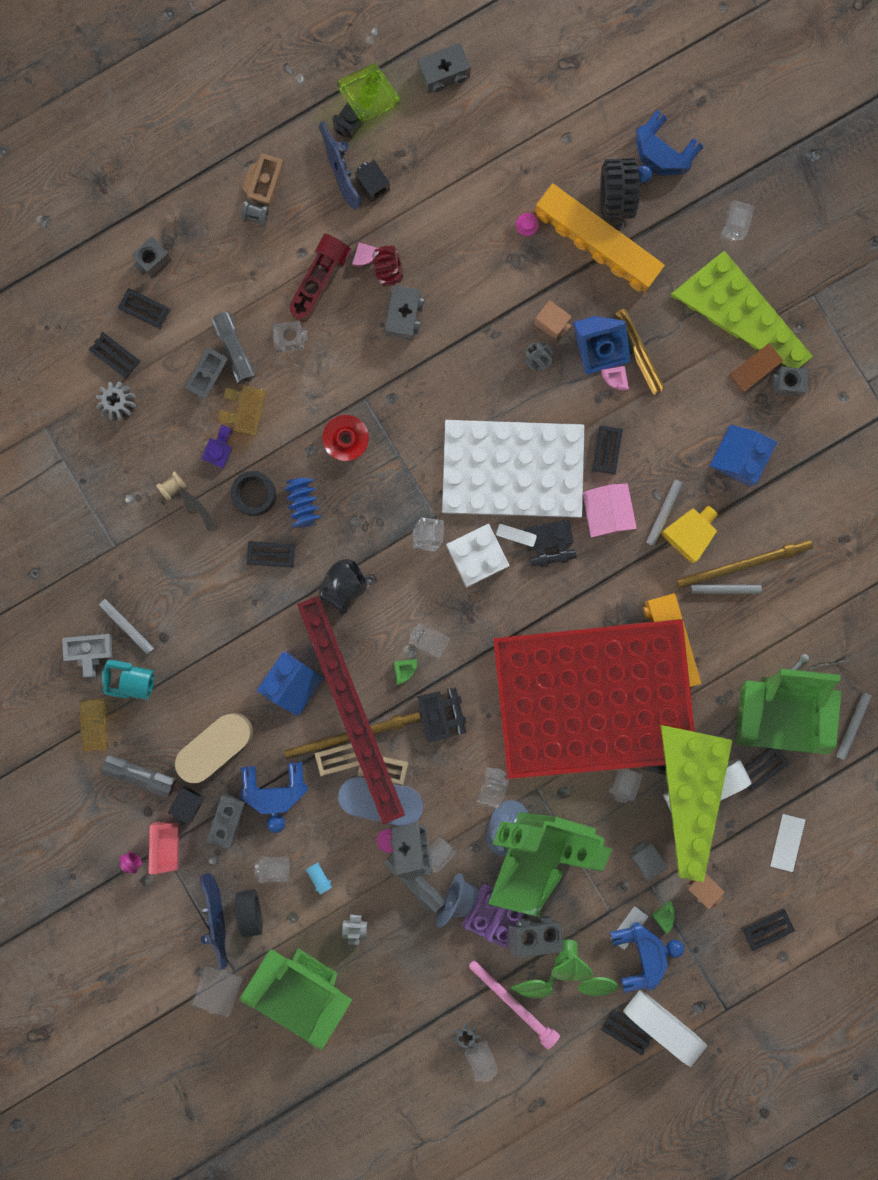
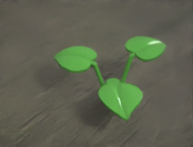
(570, 969)

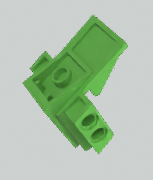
(790, 712)
(534, 851)
(298, 995)

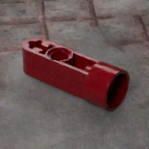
(330, 255)

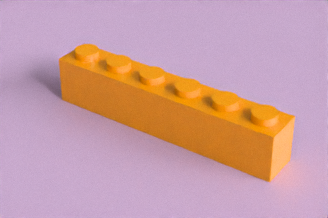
(598, 238)

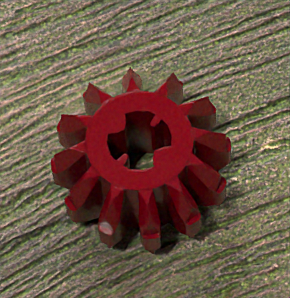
(387, 265)

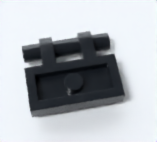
(549, 536)
(434, 714)

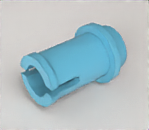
(318, 878)

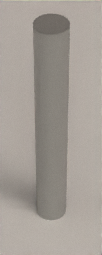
(664, 512)
(725, 589)
(127, 627)
(853, 726)

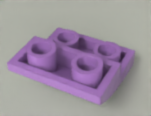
(490, 920)

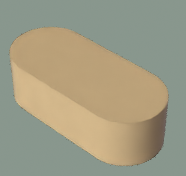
(214, 747)

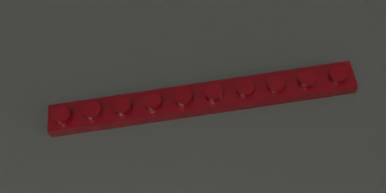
(351, 710)

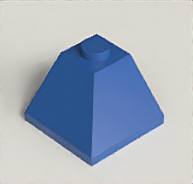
(601, 343)

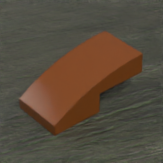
(756, 367)

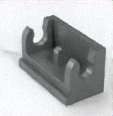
(205, 373)

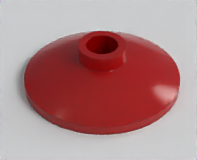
(342, 426)

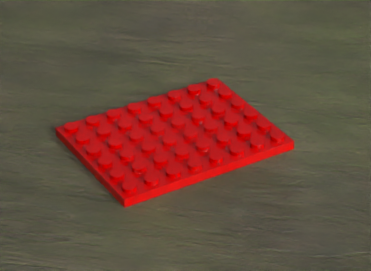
(592, 697)

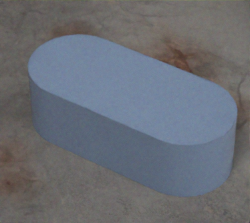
(357, 801)

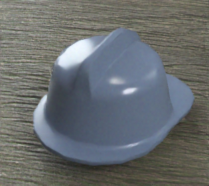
(508, 813)
(458, 901)

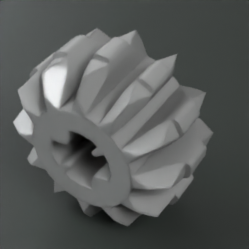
(118, 409)

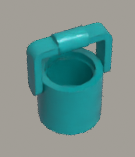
(133, 681)

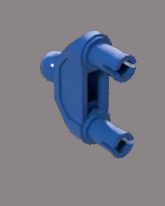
(659, 156)
(273, 799)
(651, 955)

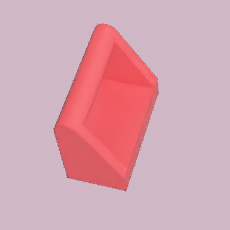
(163, 847)

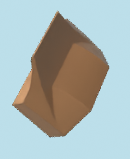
(263, 179)

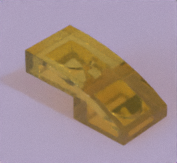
(92, 725)

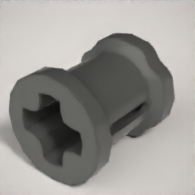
(255, 213)

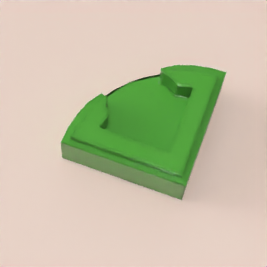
(404, 670)
(665, 916)

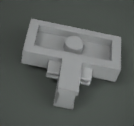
(87, 651)

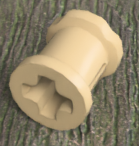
(171, 486)

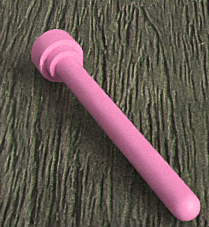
(546, 1035)

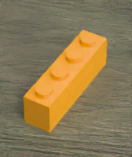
(665, 609)

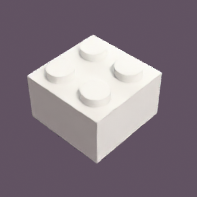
(477, 555)

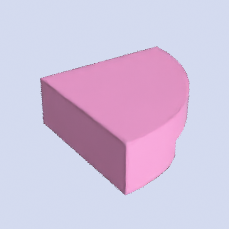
(363, 255)
(616, 378)

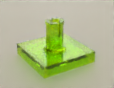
(368, 92)

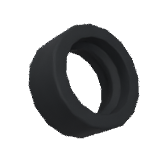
(240, 481)
(248, 913)

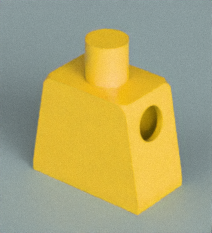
(692, 533)

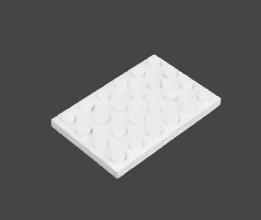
(513, 468)

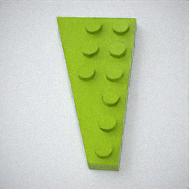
(736, 306)
(695, 784)

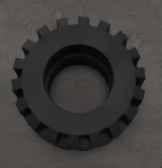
(619, 188)

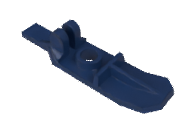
(334, 154)
(215, 919)

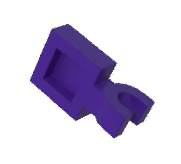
(217, 450)

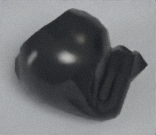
(343, 583)

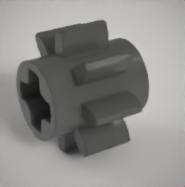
(538, 356)
(472, 1043)

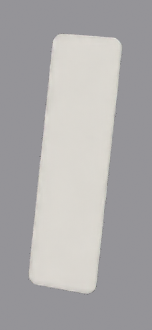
(516, 535)

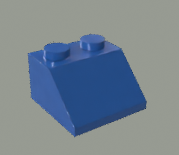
(743, 454)
(290, 683)

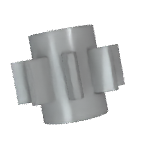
(354, 930)

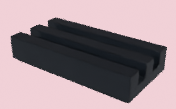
(161, 317)
(99, 343)
(604, 469)
(291, 555)
(784, 762)
(763, 921)
(609, 1021)

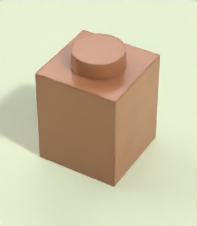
(553, 320)
(706, 892)

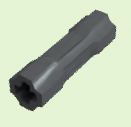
(239, 361)
(152, 781)
(421, 889)

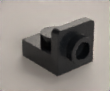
(347, 122)

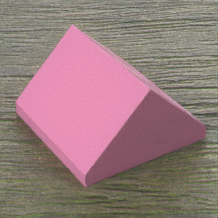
(609, 510)

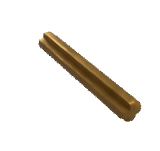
(640, 353)

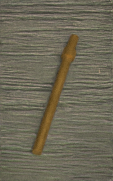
(786, 551)
(396, 722)

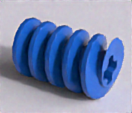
(302, 502)

